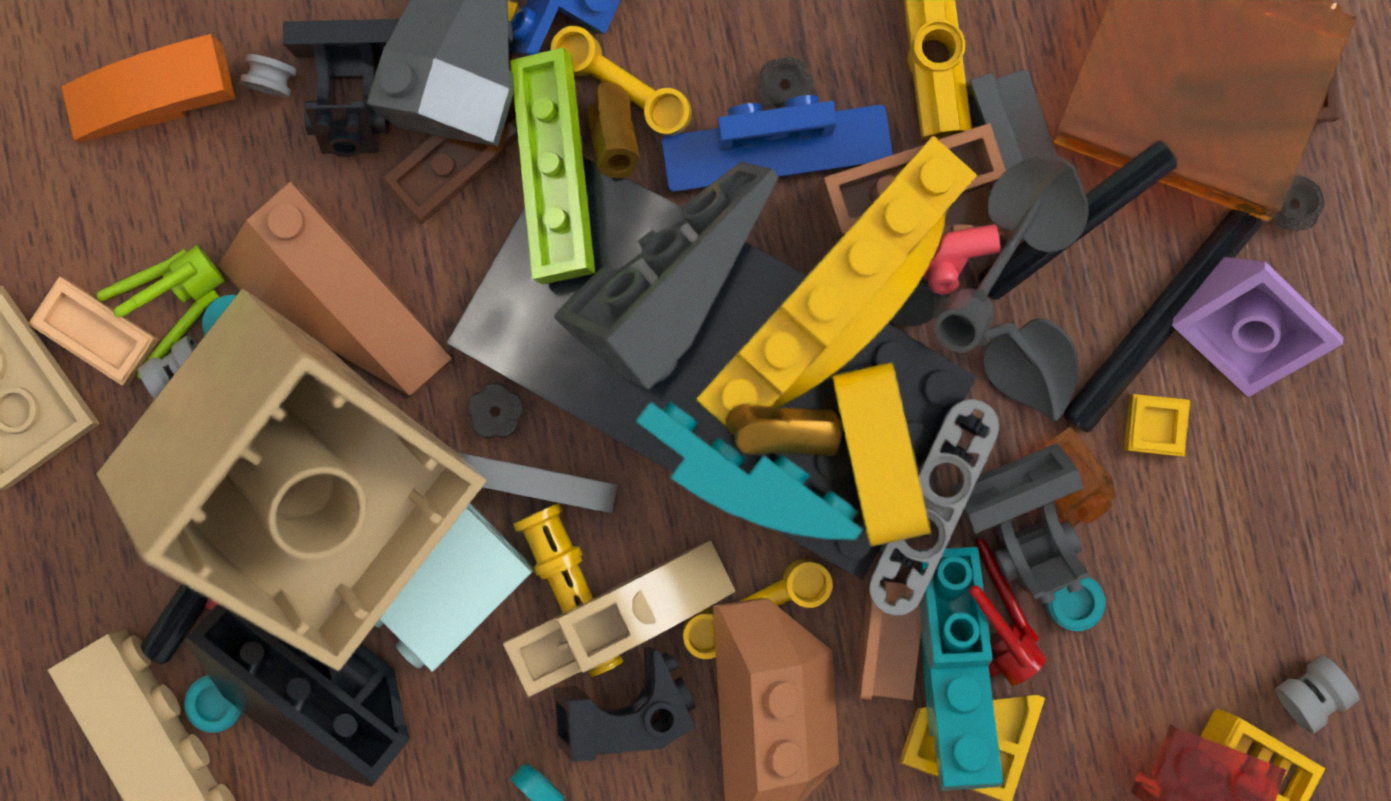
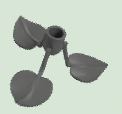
(1039, 362)

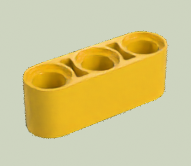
(881, 454)

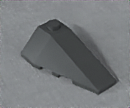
(447, 70)
(655, 303)

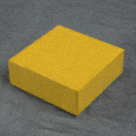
(1156, 425)

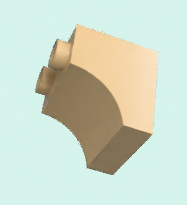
(285, 484)

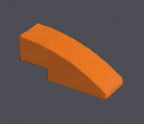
(148, 88)

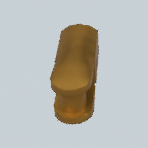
(613, 131)
(784, 430)

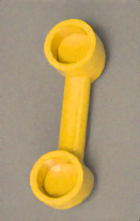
(664, 109)
(803, 582)

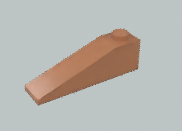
(324, 286)

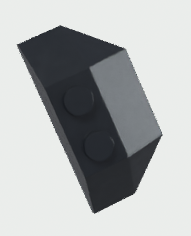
(328, 717)

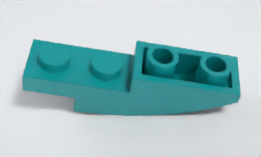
(768, 496)
(957, 674)

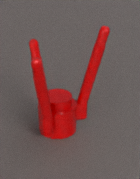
(1012, 645)

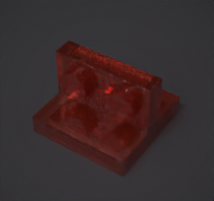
(1206, 771)

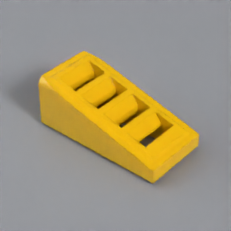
(1239, 734)

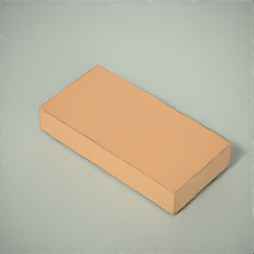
(93, 331)

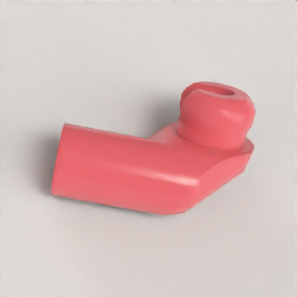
(954, 252)

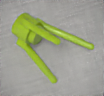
(187, 275)

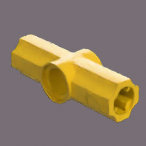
(938, 86)

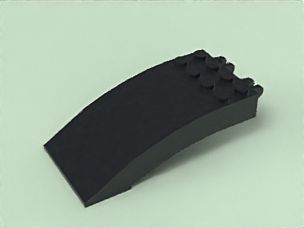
(516, 334)

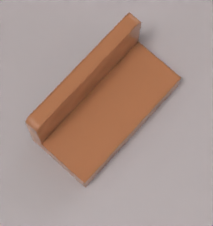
(888, 647)

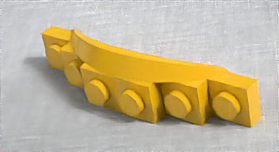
(848, 292)

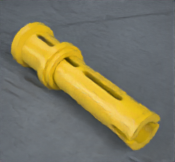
(563, 558)

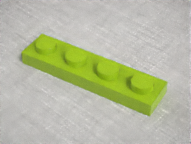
(552, 167)

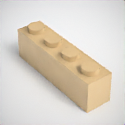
(135, 723)

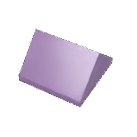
(1253, 325)

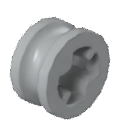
(267, 75)

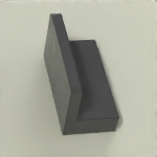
(1013, 114)

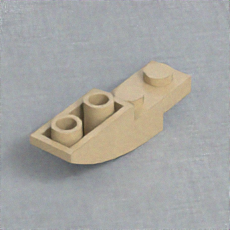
(619, 618)

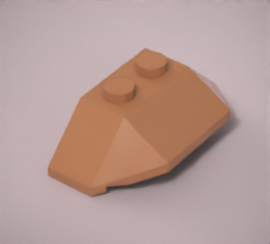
(773, 703)

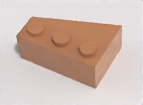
(854, 190)

